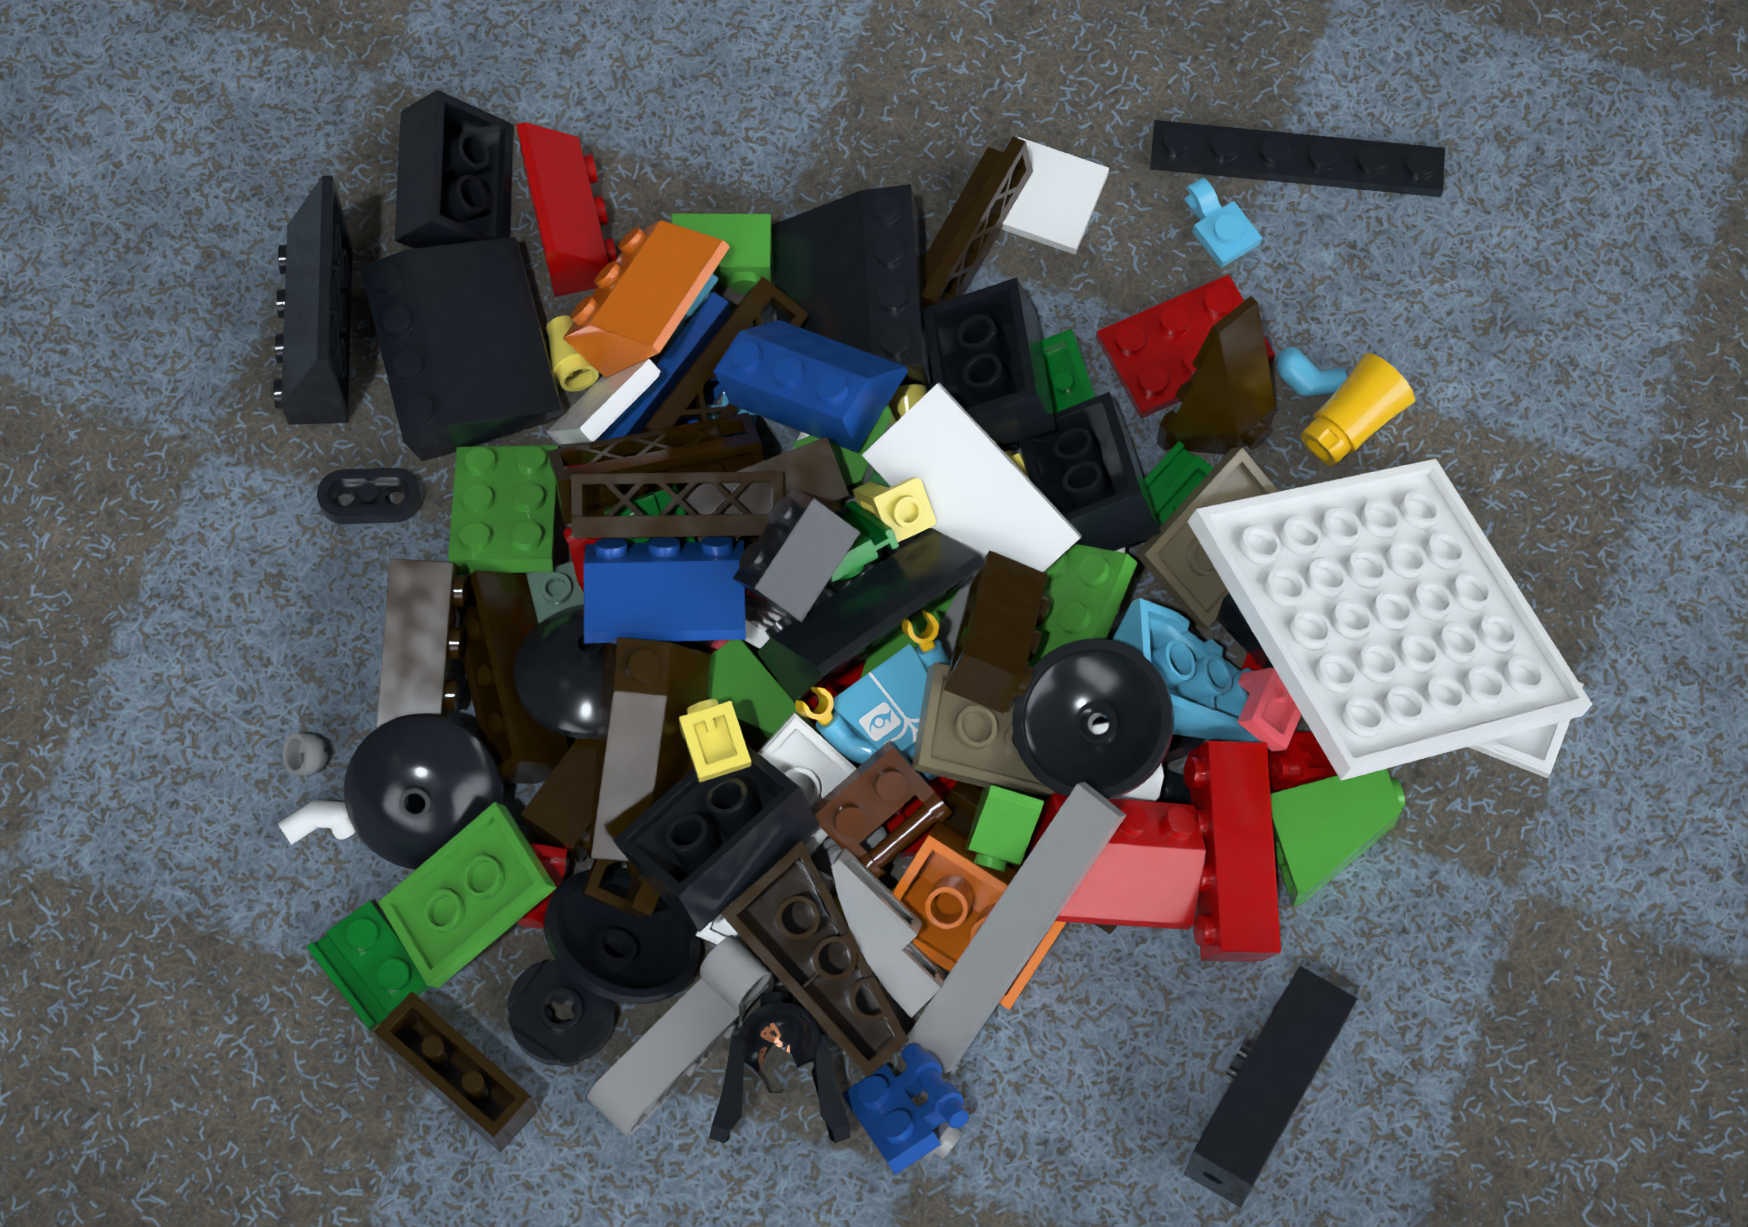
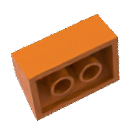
(643, 295)
(955, 899)

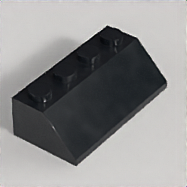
(866, 611)

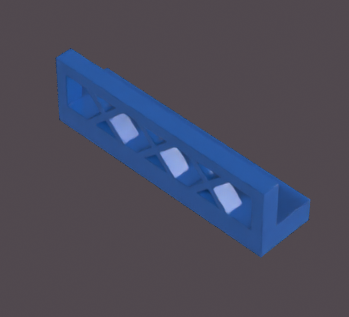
(673, 367)

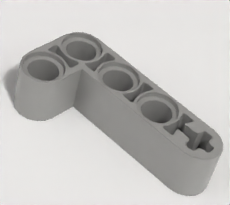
(682, 1036)

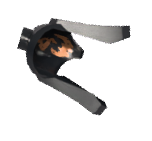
(798, 1033)

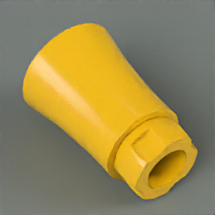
(1357, 409)

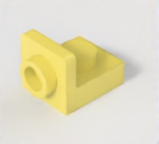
(900, 506)
(714, 739)

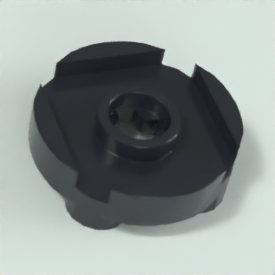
(562, 1042)

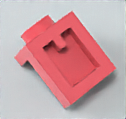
(1269, 709)

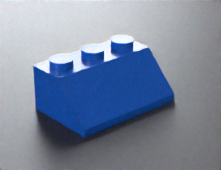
(808, 382)
(663, 590)

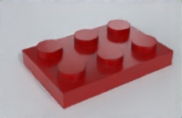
(1157, 346)

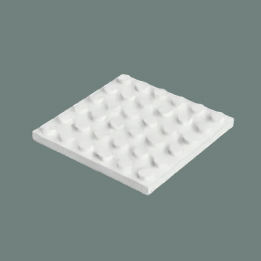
(1388, 616)

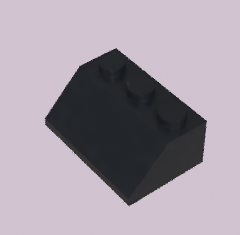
(452, 174)
(992, 360)
(1092, 475)
(716, 837)

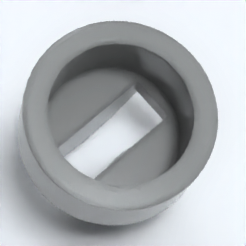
(308, 745)

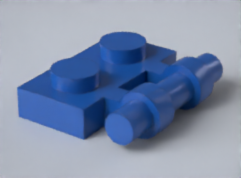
(892, 1119)

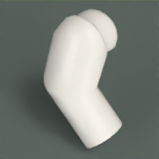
(317, 815)

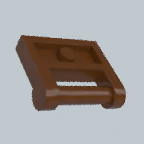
(870, 798)

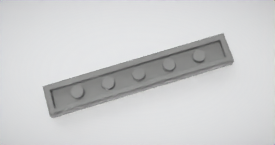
(1016, 925)

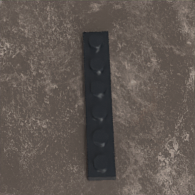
(1297, 158)

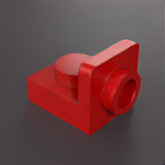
(1299, 763)

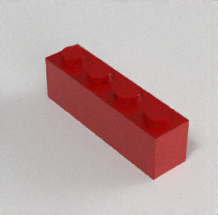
(1238, 879)

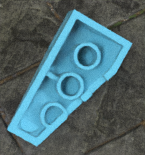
(1198, 677)

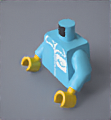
(882, 703)

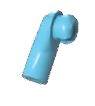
(1305, 376)

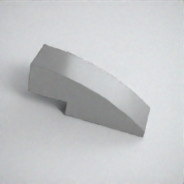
(885, 934)

